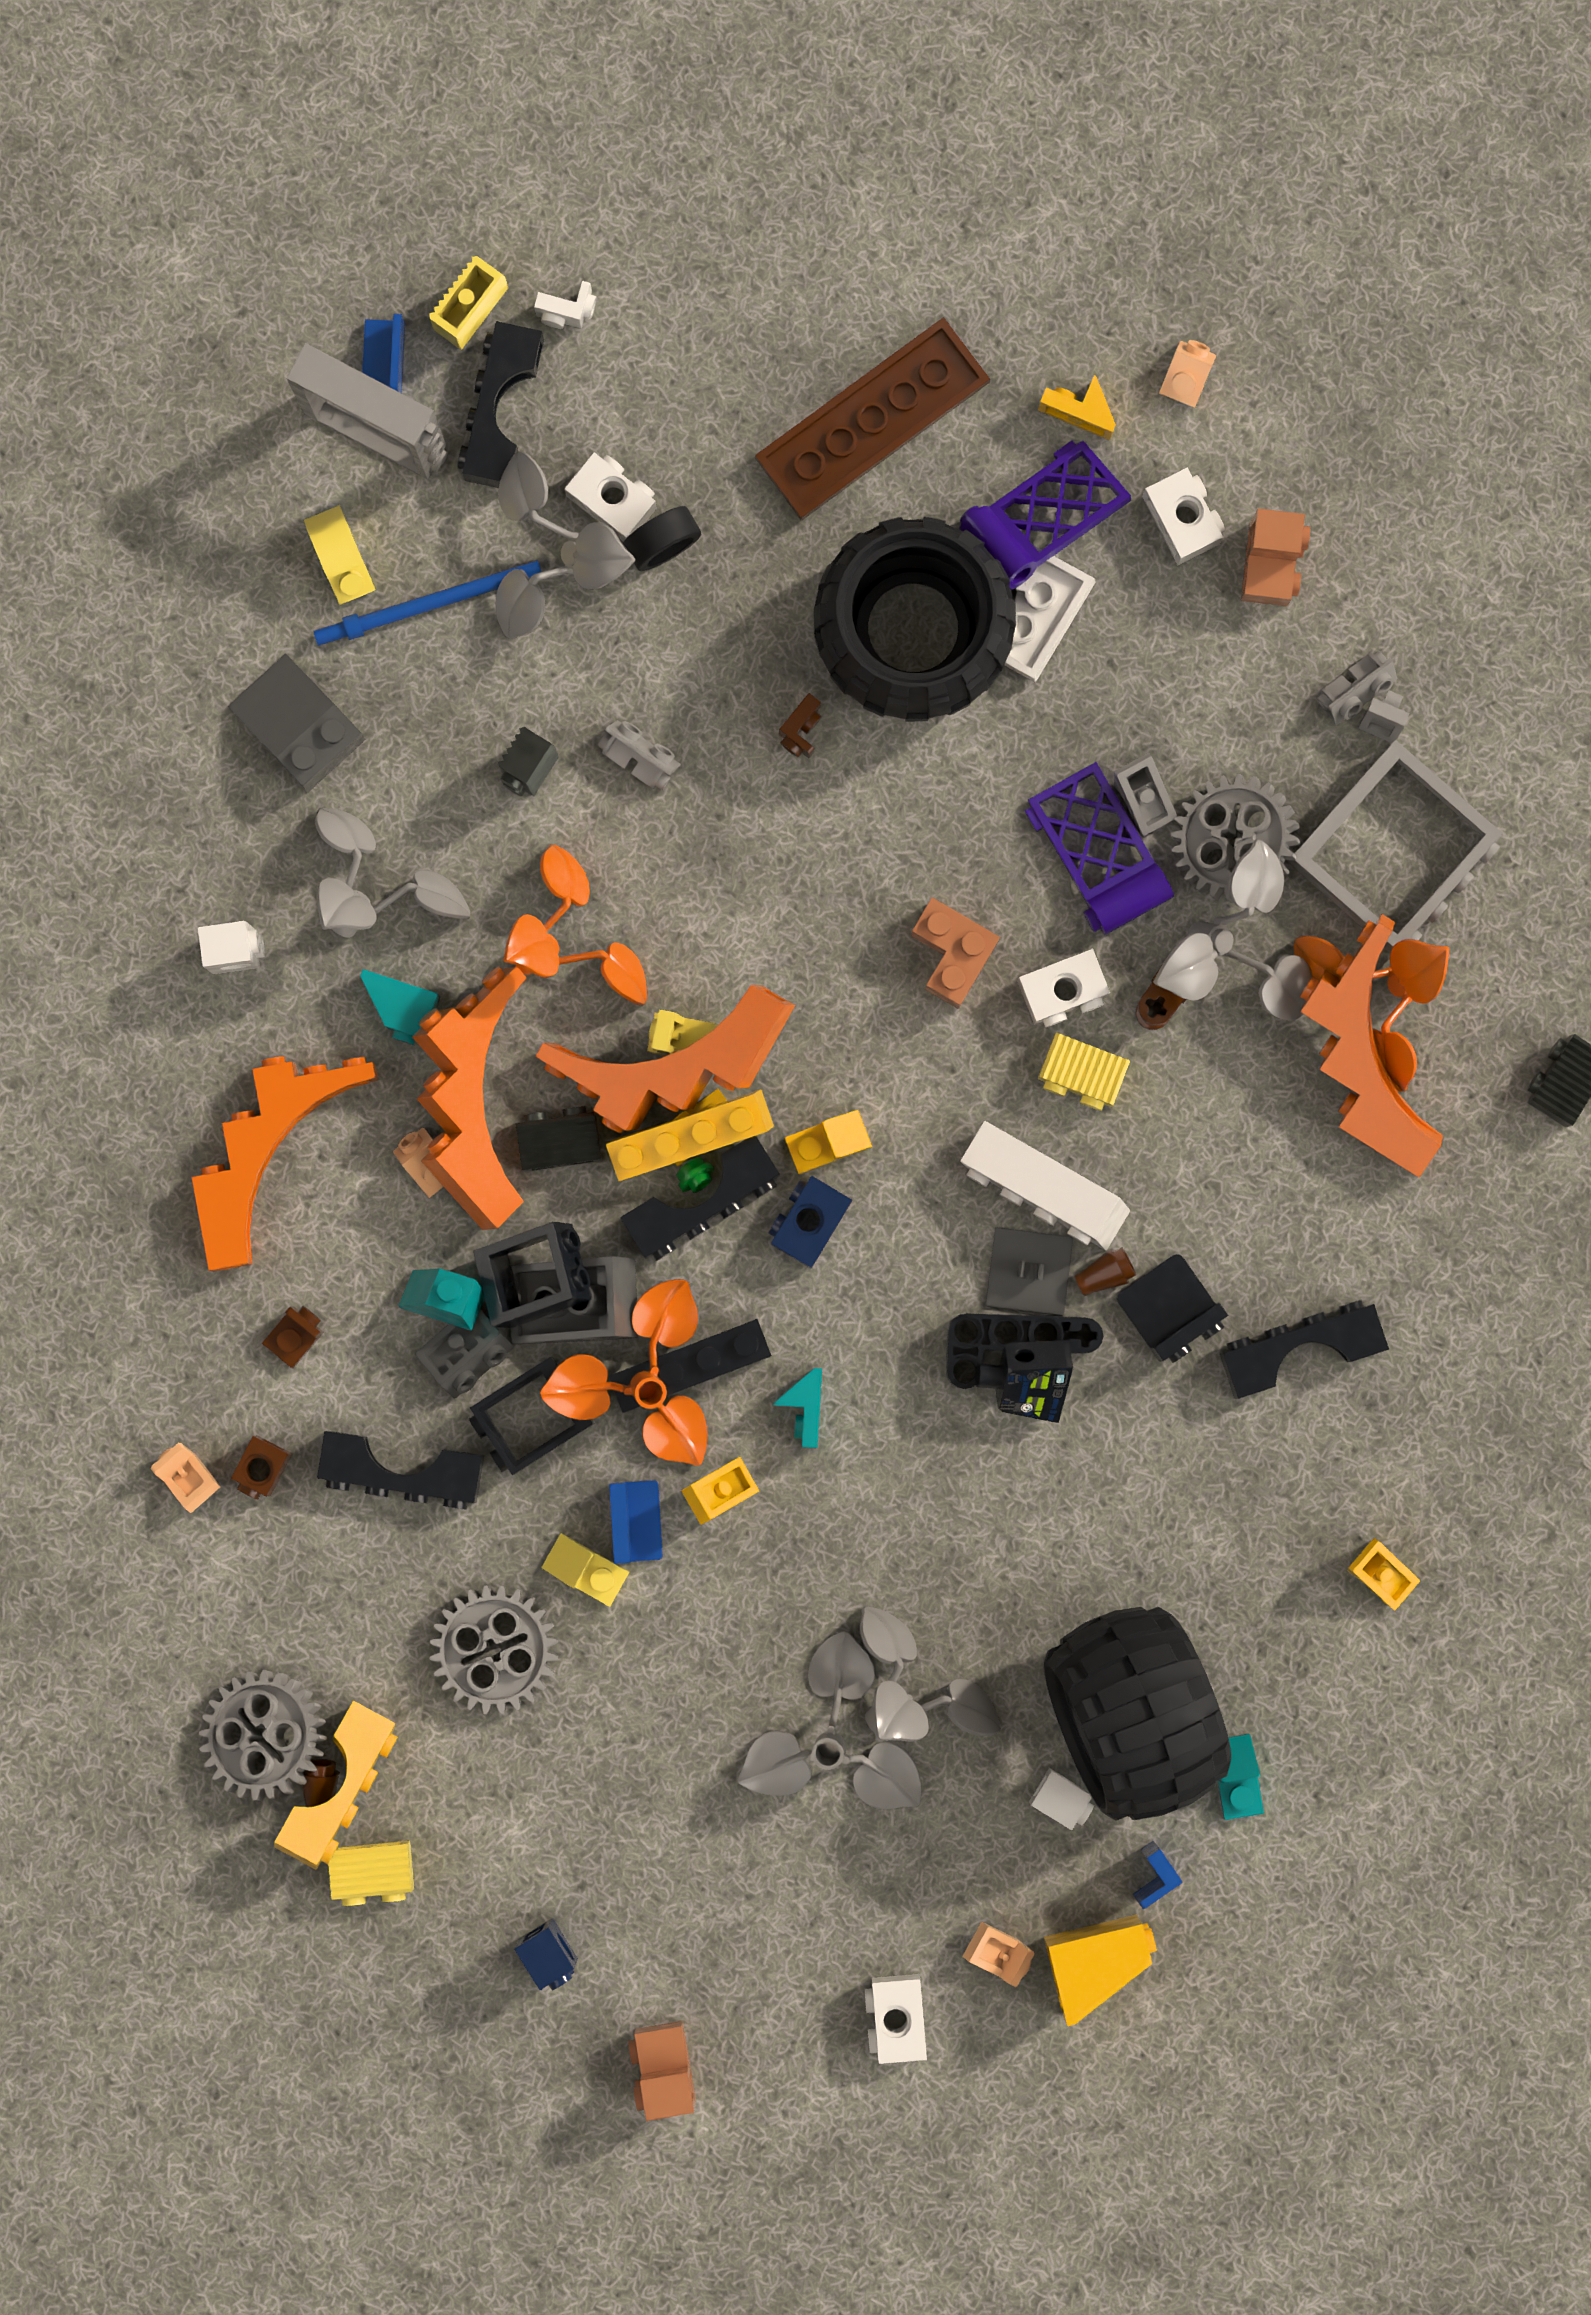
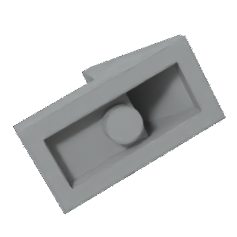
(1144, 794)

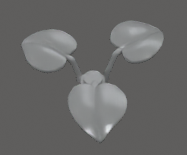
(592, 555)
(350, 909)
(1190, 967)
(893, 1711)
(778, 1767)

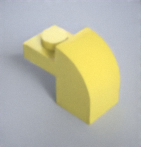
(339, 555)
(674, 1033)

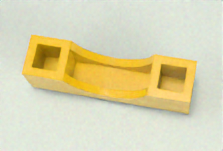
(690, 1135)
(311, 1830)

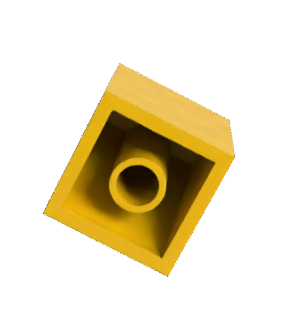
(1097, 1962)

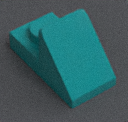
(807, 1395)
(1241, 1789)

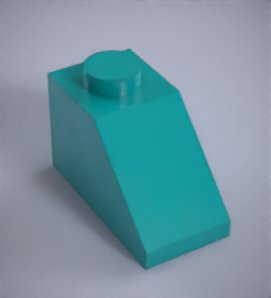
(399, 1004)
(443, 1297)

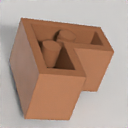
(1271, 557)
(964, 948)
(665, 2071)

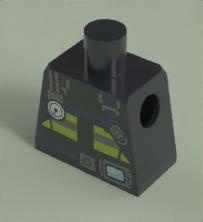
(1030, 1378)

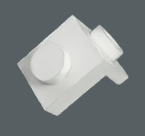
(559, 311)

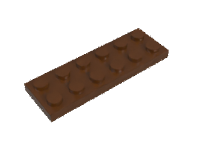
(872, 418)

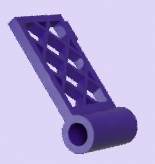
(1003, 534)
(1123, 895)

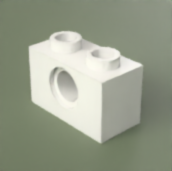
(594, 479)
(1182, 538)
(230, 947)
(1081, 971)
(904, 2042)

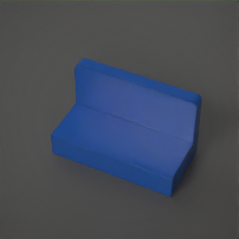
(384, 351)
(636, 1521)
(1161, 1885)

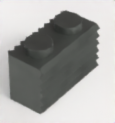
(527, 763)
(1567, 1082)
(558, 1140)

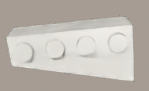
(1046, 1185)

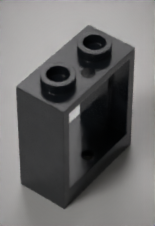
(499, 1282)
(485, 1426)

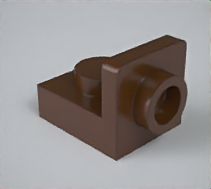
(802, 719)
(294, 1335)

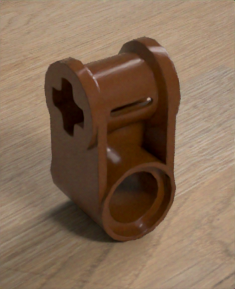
(1168, 1000)

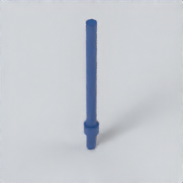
(355, 626)

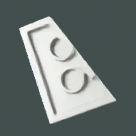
(1044, 613)

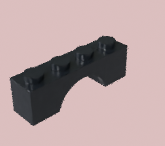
(512, 358)
(657, 1225)
(700, 1361)
(1255, 1365)
(349, 1460)

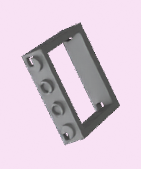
(367, 411)
(1458, 878)

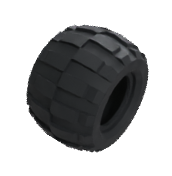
(927, 555)
(1137, 1713)

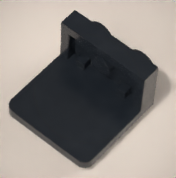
(1171, 1309)

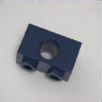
(829, 1206)
(547, 1955)

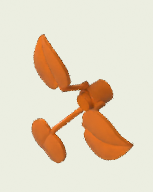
(537, 951)
(1414, 975)
(580, 1385)

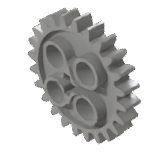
(1200, 838)
(508, 1682)
(238, 1760)

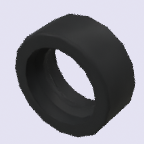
(662, 538)

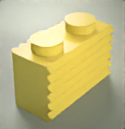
(468, 302)
(1083, 1071)
(371, 1871)

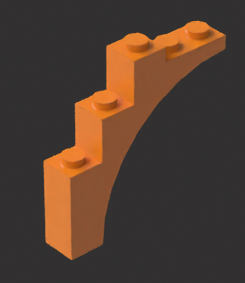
(730, 1052)
(454, 1098)
(284, 1099)
(1377, 1111)

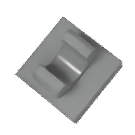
(1384, 717)

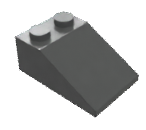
(297, 722)
(599, 1319)

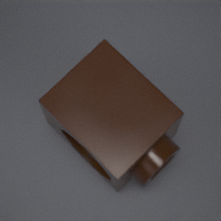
(276, 1458)

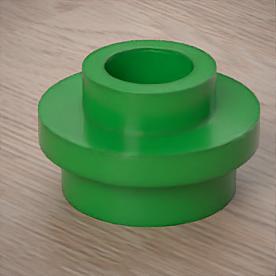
(695, 1175)

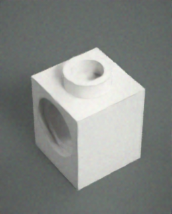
(1062, 1800)

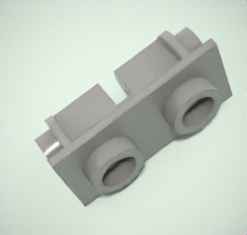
(1372, 677)
(628, 744)

